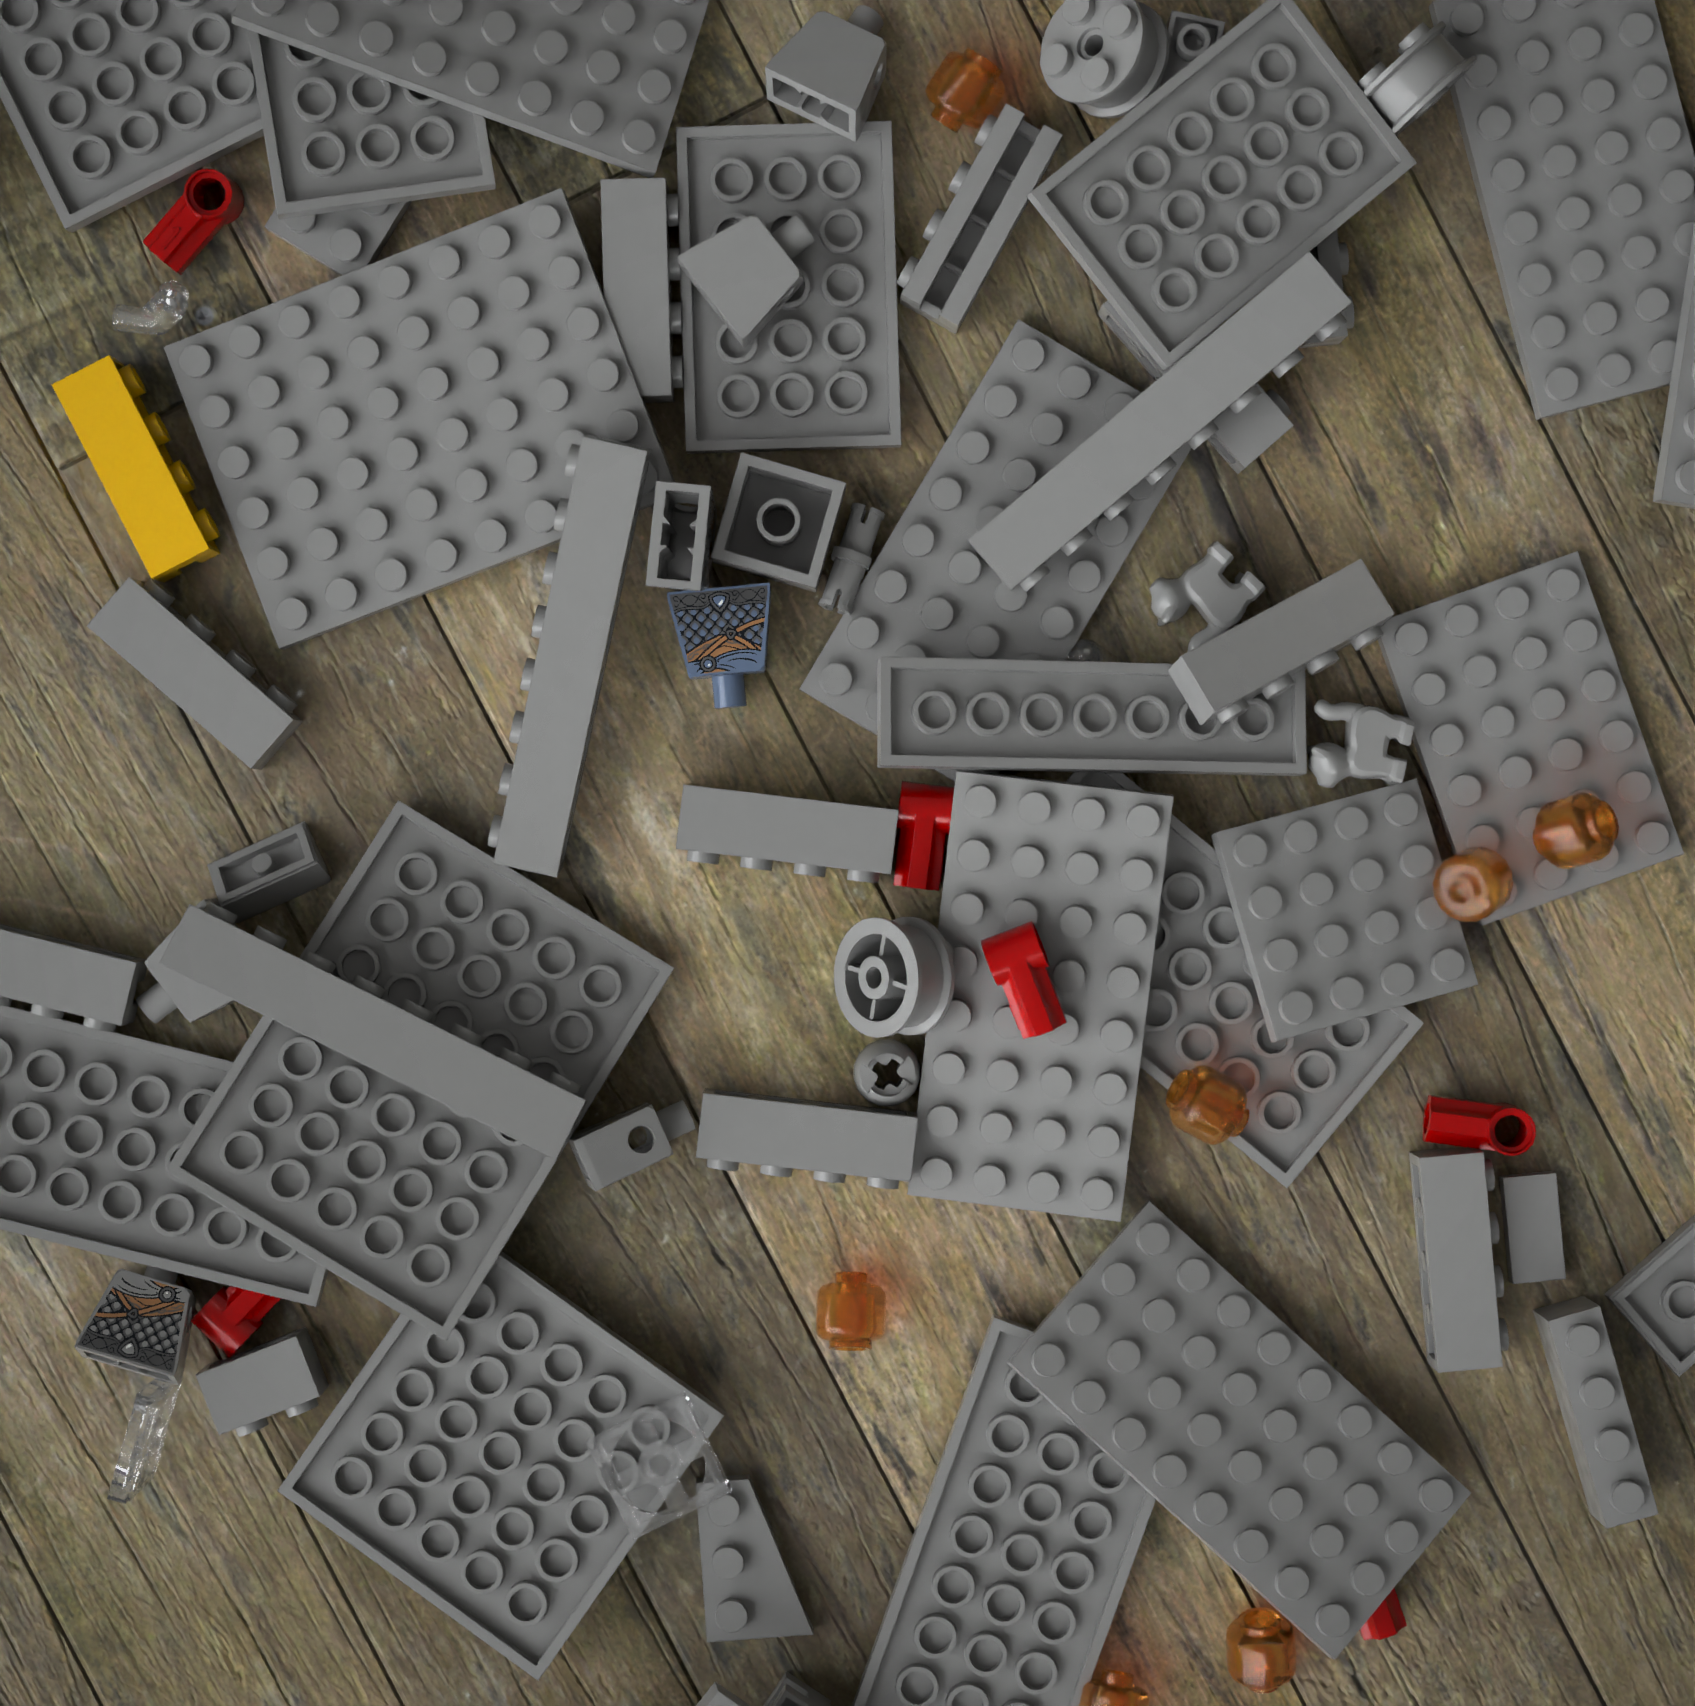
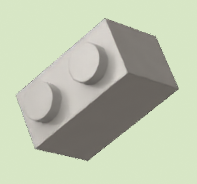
(262, 1383)

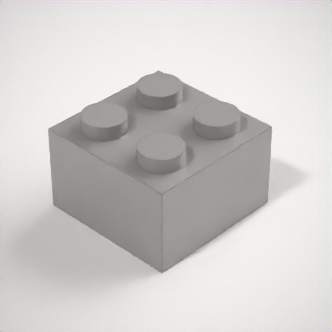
(778, 522)

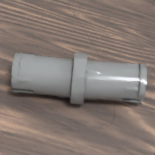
(851, 559)

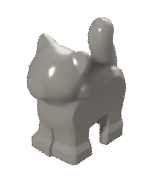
(1209, 591)
(1365, 744)

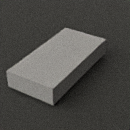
(1532, 1227)

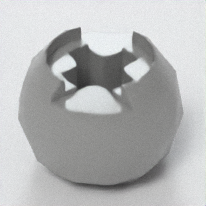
(866, 1076)

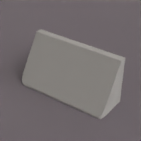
(269, 872)

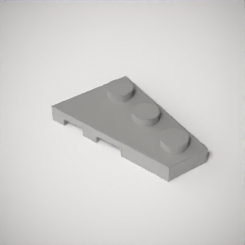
(743, 1571)

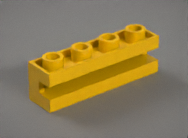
(137, 468)

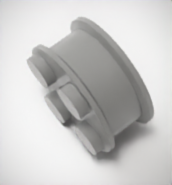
(1104, 54)
(1416, 78)
(894, 976)

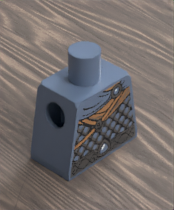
(723, 636)

